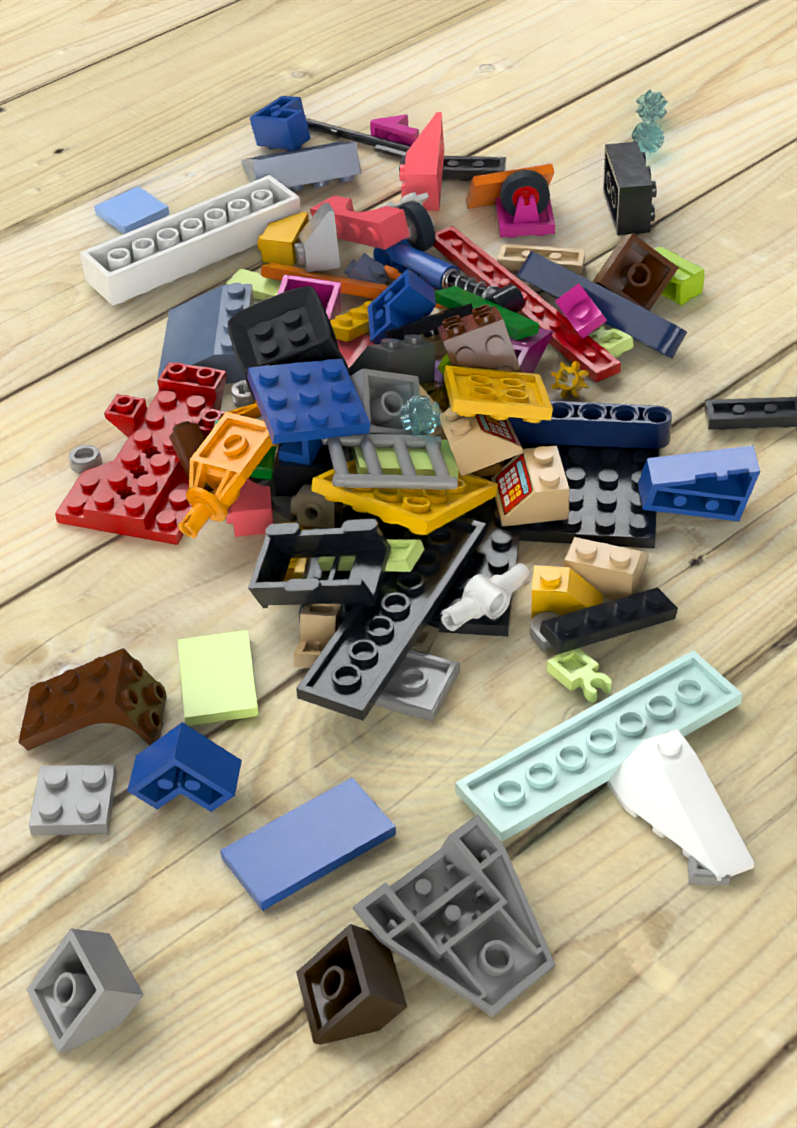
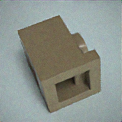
(327, 513)

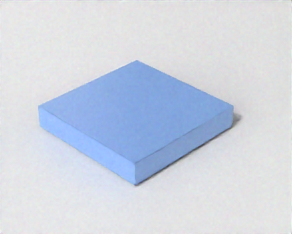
(132, 210)

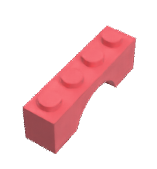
(372, 228)
(251, 510)

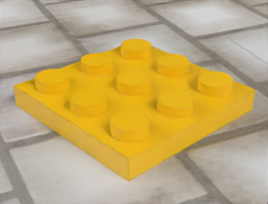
(497, 394)

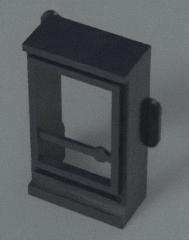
(287, 541)

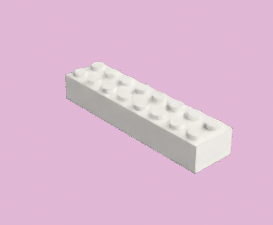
(186, 240)

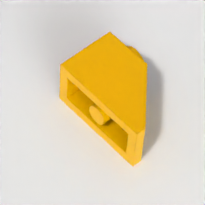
(279, 239)
(561, 591)

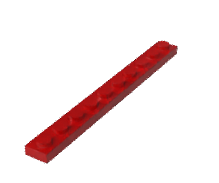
(565, 338)

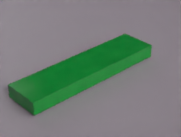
(516, 325)

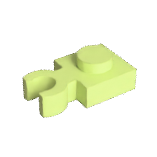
(613, 340)
(579, 670)

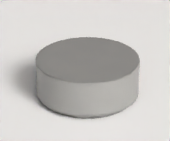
(84, 458)

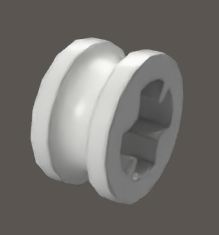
(241, 394)

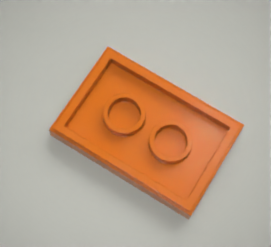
(488, 186)

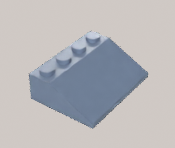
(307, 165)
(200, 334)

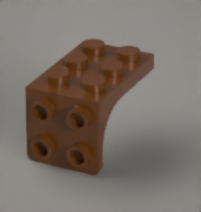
(479, 341)
(101, 691)

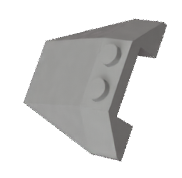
(463, 920)

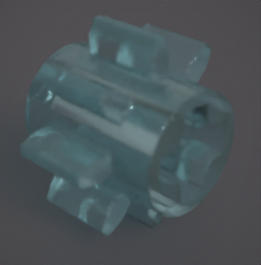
(651, 106)
(648, 136)
(420, 415)

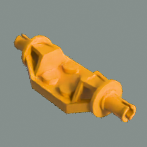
(225, 463)

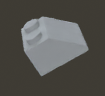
(318, 242)
(382, 398)
(83, 989)

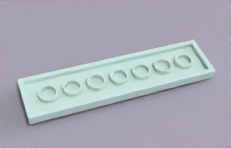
(593, 744)

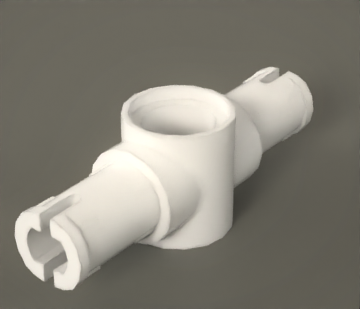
(486, 597)

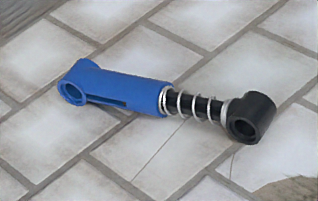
(445, 275)

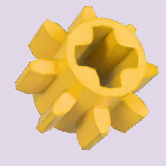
(561, 378)

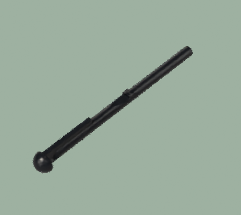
(380, 145)

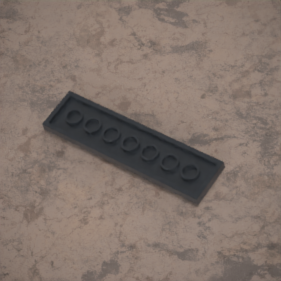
(378, 637)

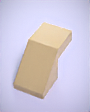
(317, 627)

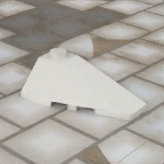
(674, 795)

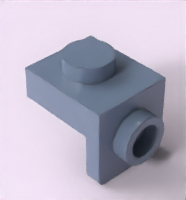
(366, 270)

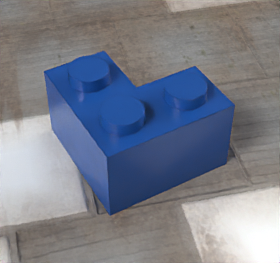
(281, 124)
(399, 304)
(185, 765)

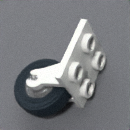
(418, 220)

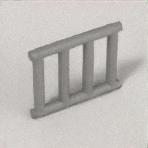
(375, 478)

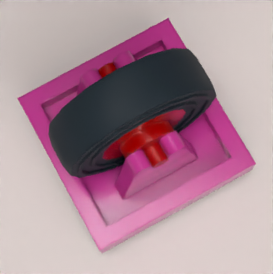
(524, 206)

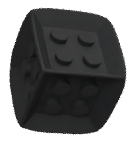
(283, 331)

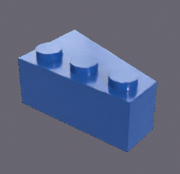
(700, 483)

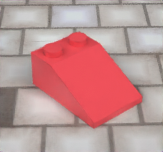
(425, 164)

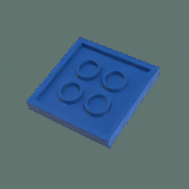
(308, 401)

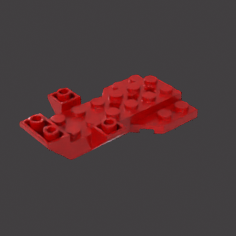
(145, 484)

